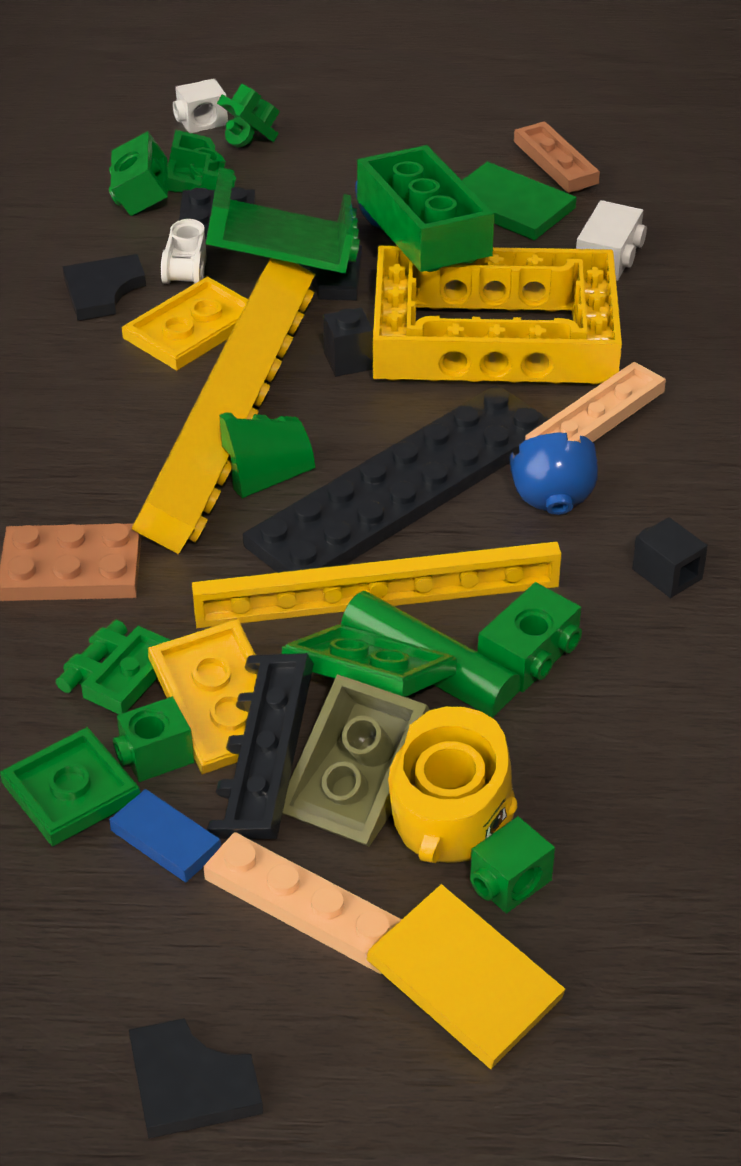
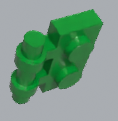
(121, 676)

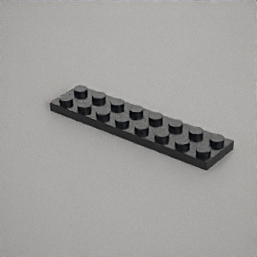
(396, 485)

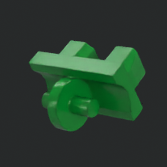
(250, 115)

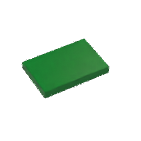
(519, 201)
(374, 659)

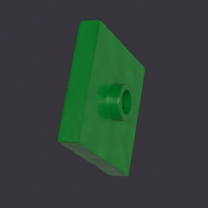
(69, 786)

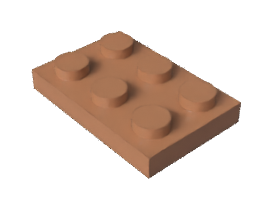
(69, 562)

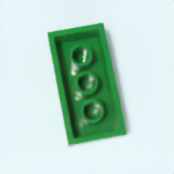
(425, 208)

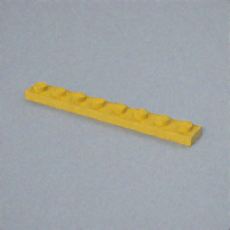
(393, 581)

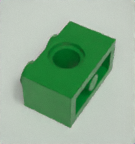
(138, 174)
(532, 633)

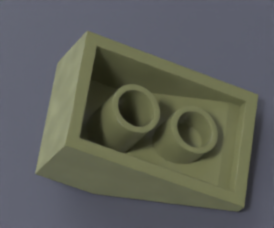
(348, 760)

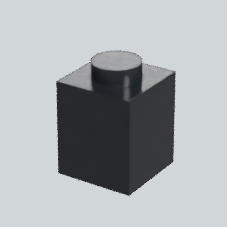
(348, 341)
(669, 557)

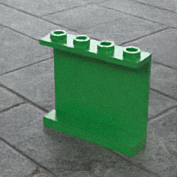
(282, 233)

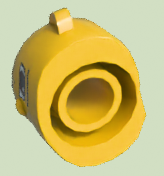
(451, 784)

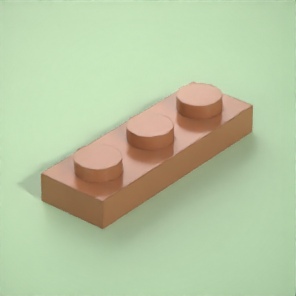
(556, 157)

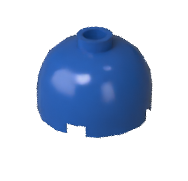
(555, 471)

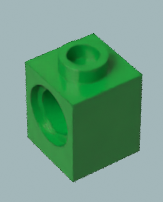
(154, 739)
(511, 865)

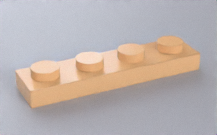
(605, 405)
(299, 897)

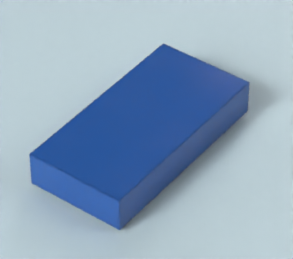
(165, 835)

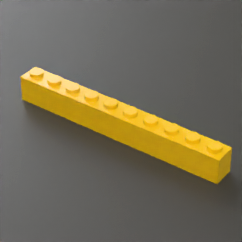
(234, 385)

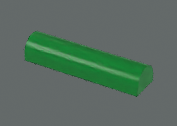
(477, 678)

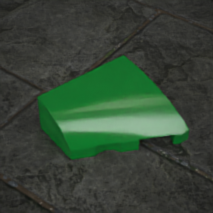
(193, 163)
(265, 450)

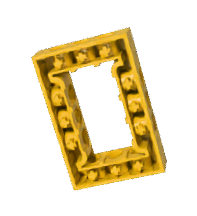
(498, 348)

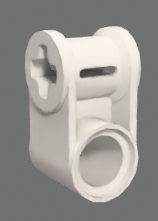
(184, 253)

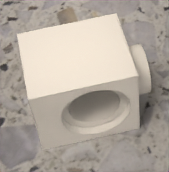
(205, 117)

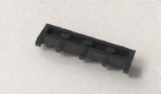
(266, 747)

